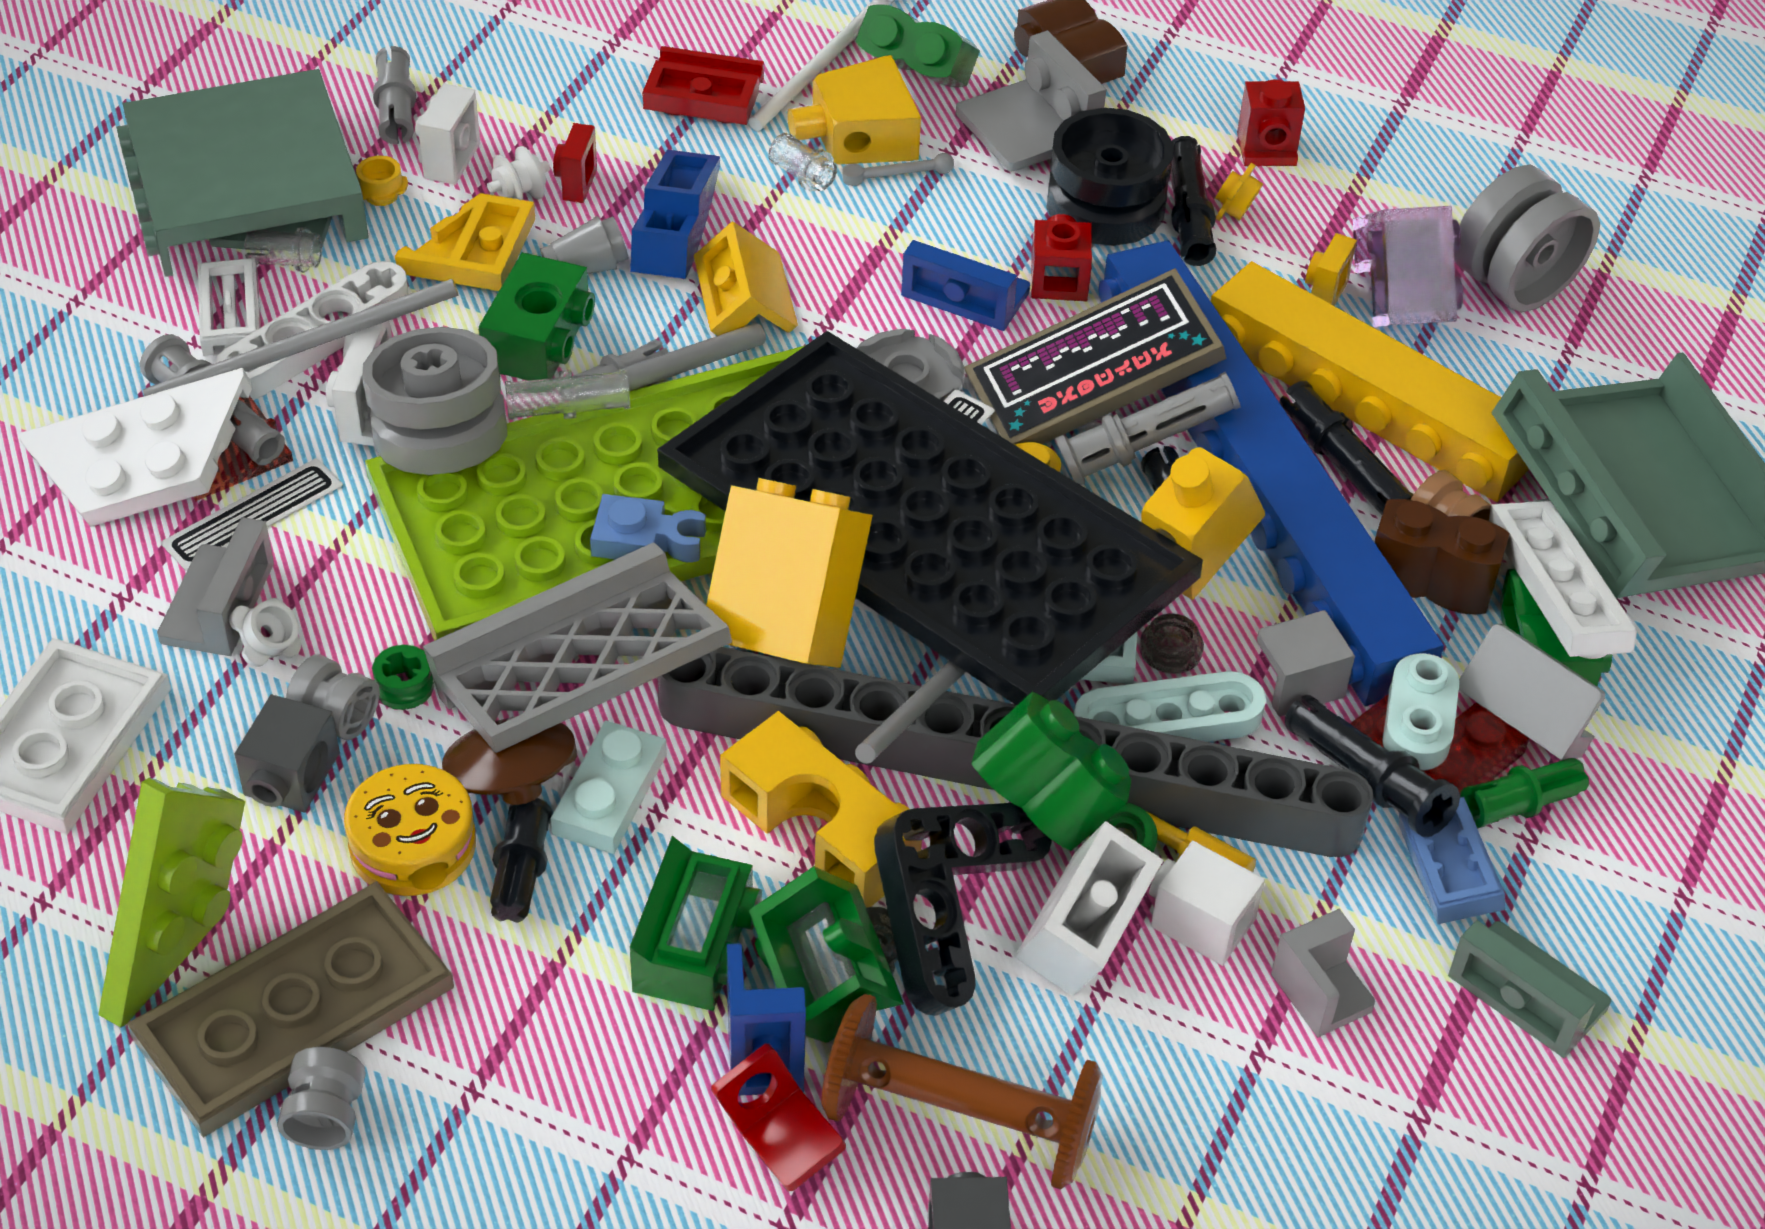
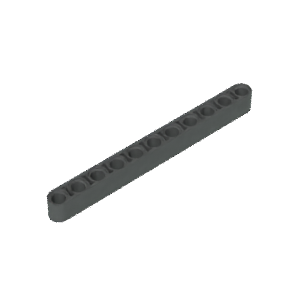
(1172, 776)

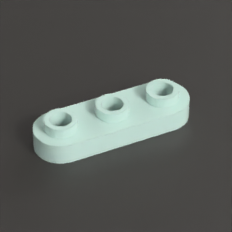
(1190, 704)

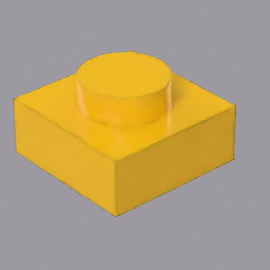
(1331, 269)

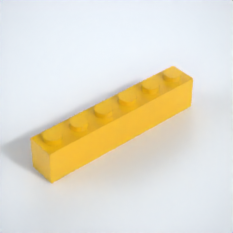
(1371, 378)

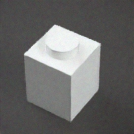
(1205, 901)

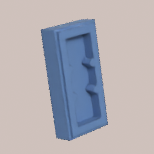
(1455, 868)

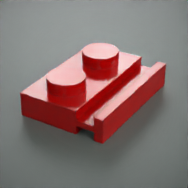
(703, 85)

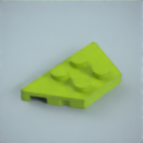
(169, 889)

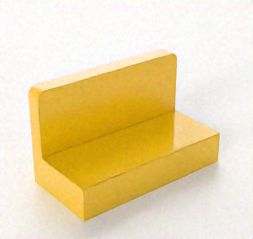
(743, 279)

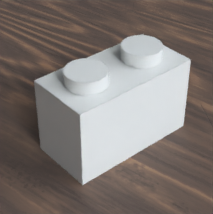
(1089, 909)

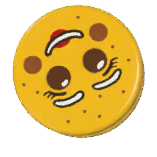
(410, 829)

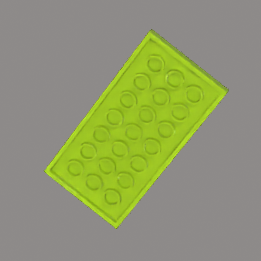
(529, 509)

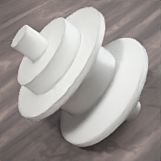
(519, 176)

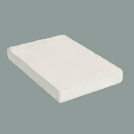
(70, 730)

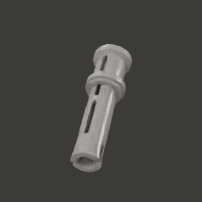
(253, 433)
(1119, 438)

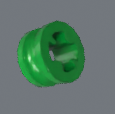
(399, 693)

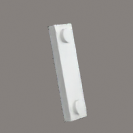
(1564, 581)

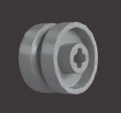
(1526, 238)
(435, 400)

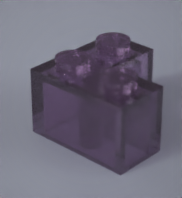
(1410, 264)

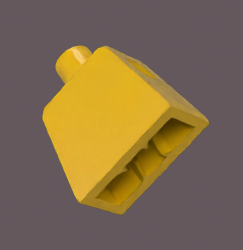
(861, 114)
(1205, 510)

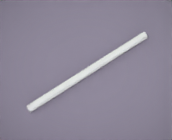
(810, 70)

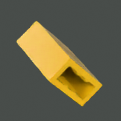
(789, 572)

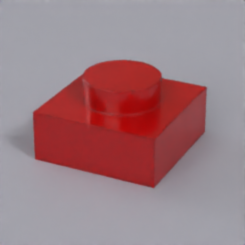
(576, 162)

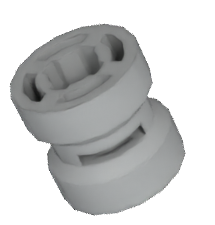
(349, 697)
(323, 1089)

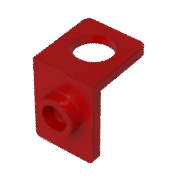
(780, 1123)

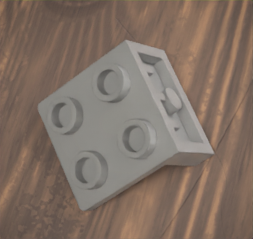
(1022, 117)

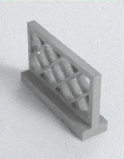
(579, 617)

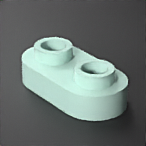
(1421, 698)

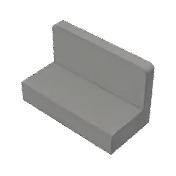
(214, 587)
(1532, 692)

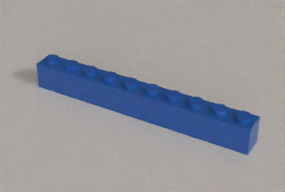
(1307, 523)

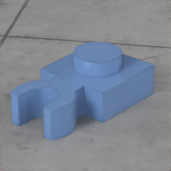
(632, 523)

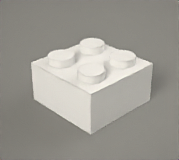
(448, 133)

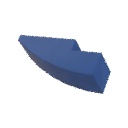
(674, 214)

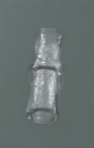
(567, 394)

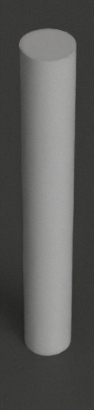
(694, 356)

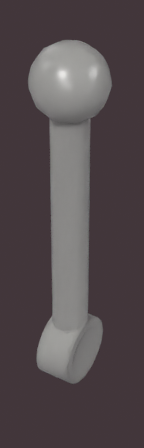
(855, 174)

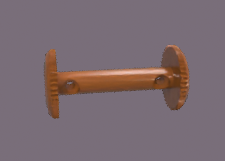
(960, 1090)

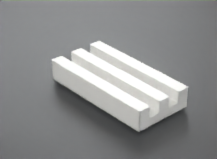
(231, 333)

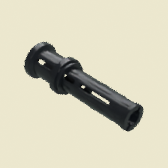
(1391, 774)

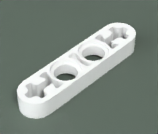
(359, 290)

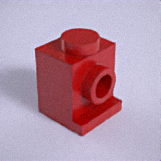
(1271, 122)
(1061, 243)

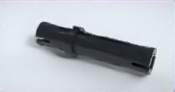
(1193, 212)
(1332, 436)

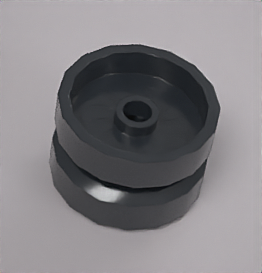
(1111, 173)

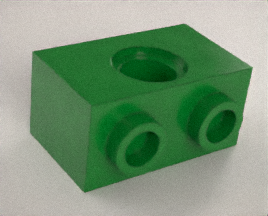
(538, 316)

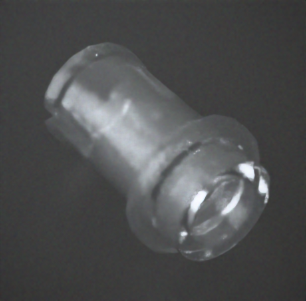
(811, 167)
(285, 248)

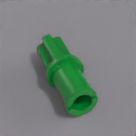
(1524, 791)

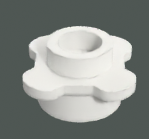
(277, 620)

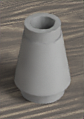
(592, 245)

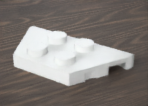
(141, 449)

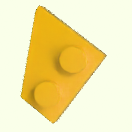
(475, 244)

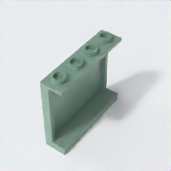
(238, 162)
(1644, 476)

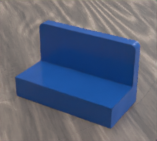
(961, 285)
(762, 1018)

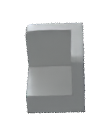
(1308, 660)
(1316, 976)

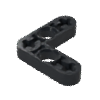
(931, 874)

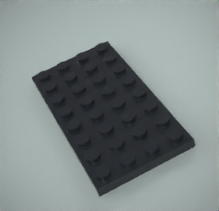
(967, 532)

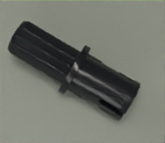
(520, 860)

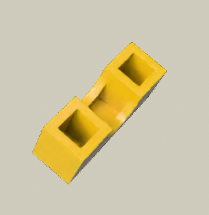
(787, 774)

